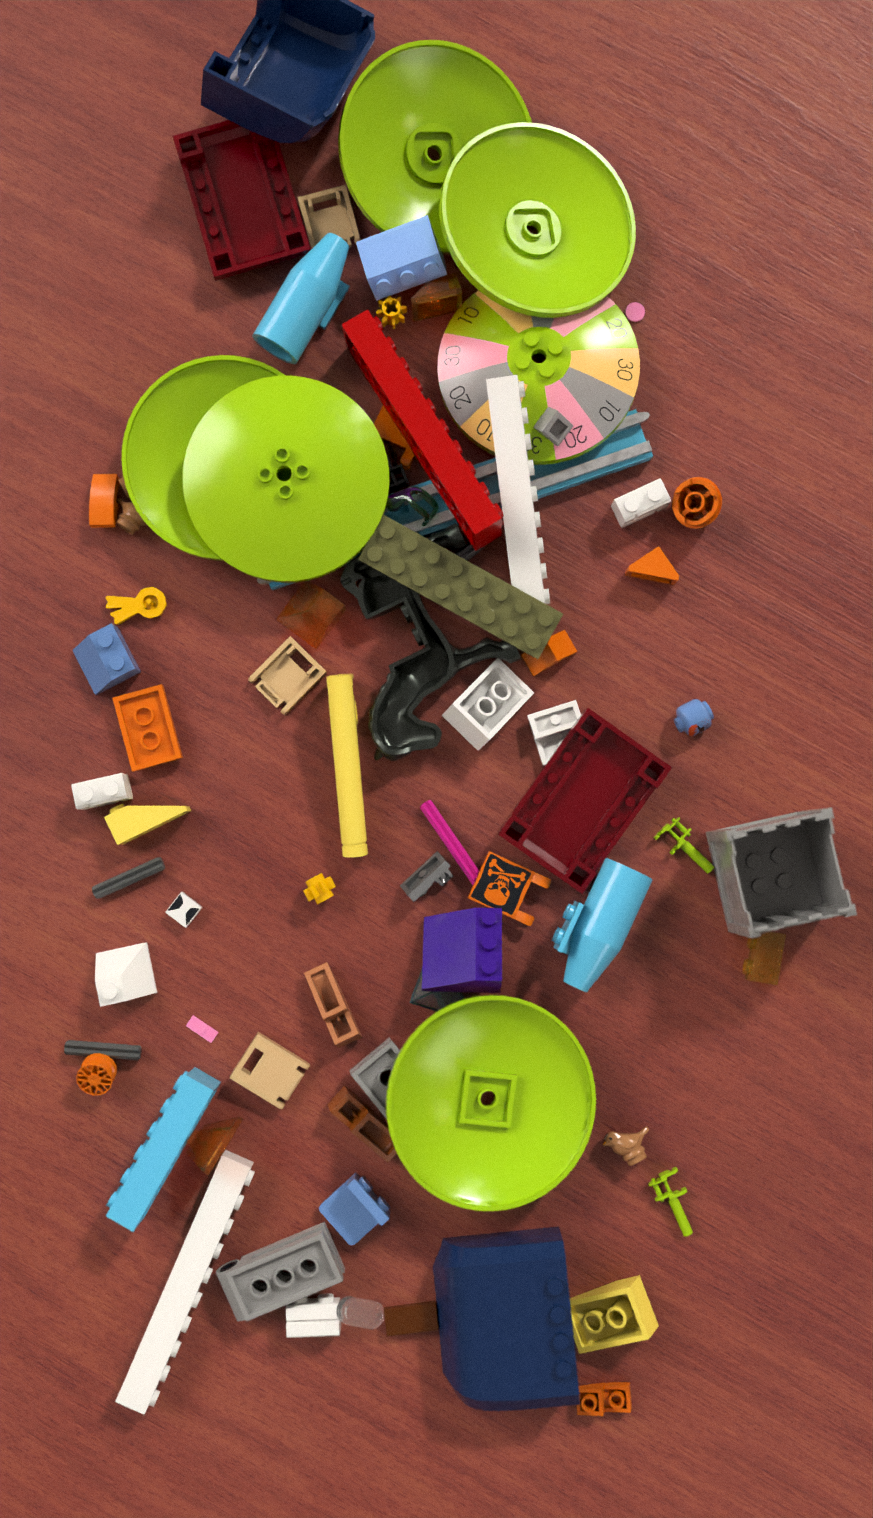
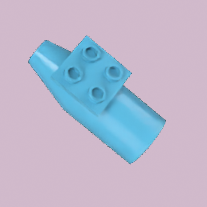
(305, 300)
(600, 925)

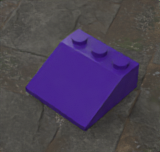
(463, 951)

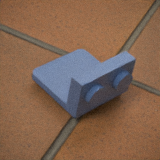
(355, 1209)

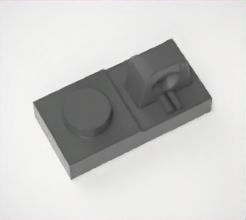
(421, 880)

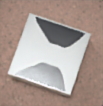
(184, 909)

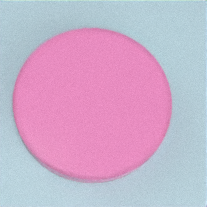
(635, 312)

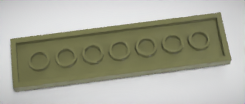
(460, 587)

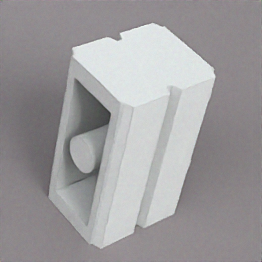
(641, 503)
(102, 791)
(313, 1317)

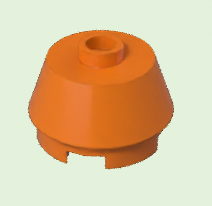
(697, 502)

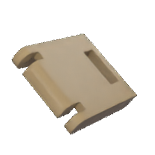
(334, 220)
(284, 679)
(274, 1073)

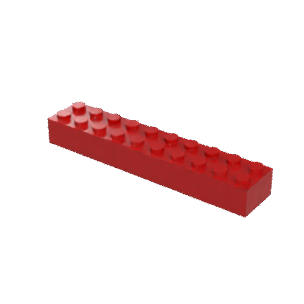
(423, 430)

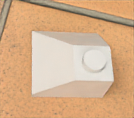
(124, 974)

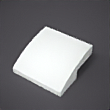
(552, 726)

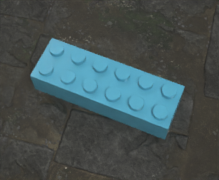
(163, 1149)

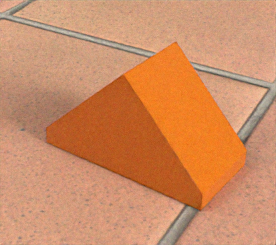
(653, 567)
(557, 649)

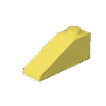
(134, 821)

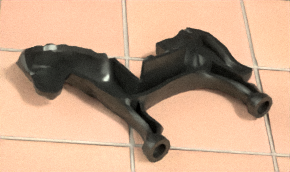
(417, 675)

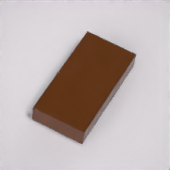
(411, 1318)

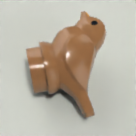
(130, 519)
(627, 1145)

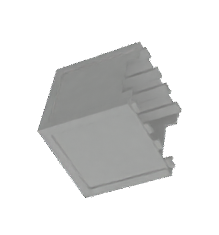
(778, 872)

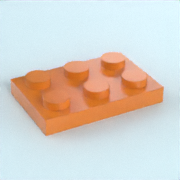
(147, 728)

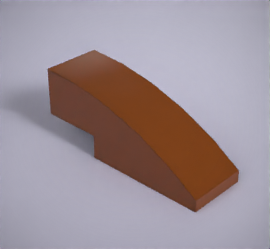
(363, 1122)

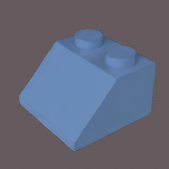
(105, 659)

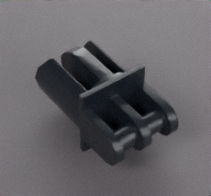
(396, 469)

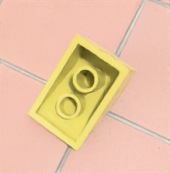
(612, 1315)

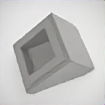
(553, 426)

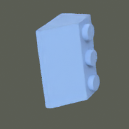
(402, 258)

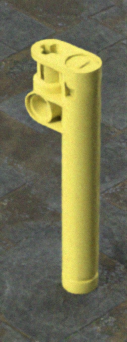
(347, 764)

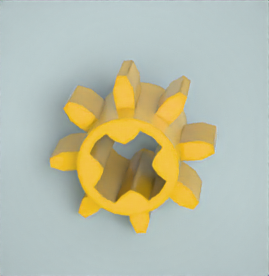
(389, 305)
(319, 888)

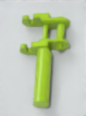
(688, 848)
(673, 1199)

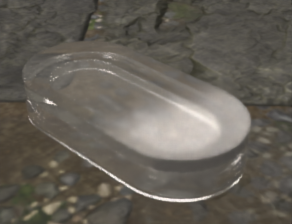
(360, 1312)

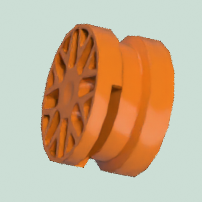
(96, 1073)

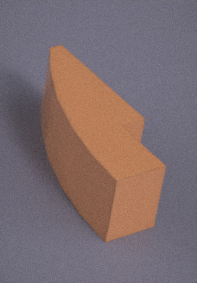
(332, 1005)

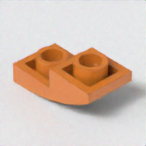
(102, 502)
(604, 1397)

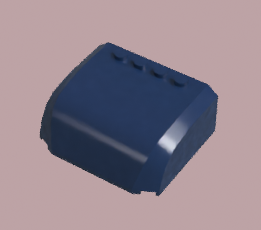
(290, 67)
(506, 1320)

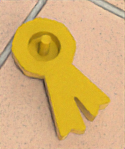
(149, 603)

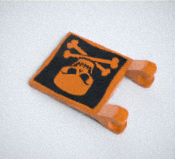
(504, 886)

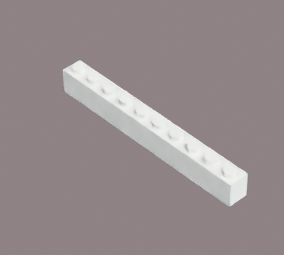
(515, 486)
(185, 1281)

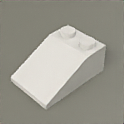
(488, 704)

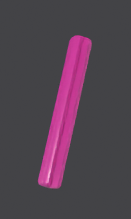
(450, 840)

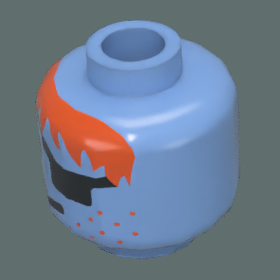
(693, 717)

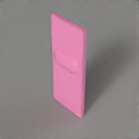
(202, 1029)

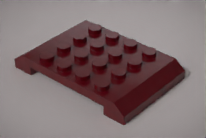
(241, 198)
(584, 800)

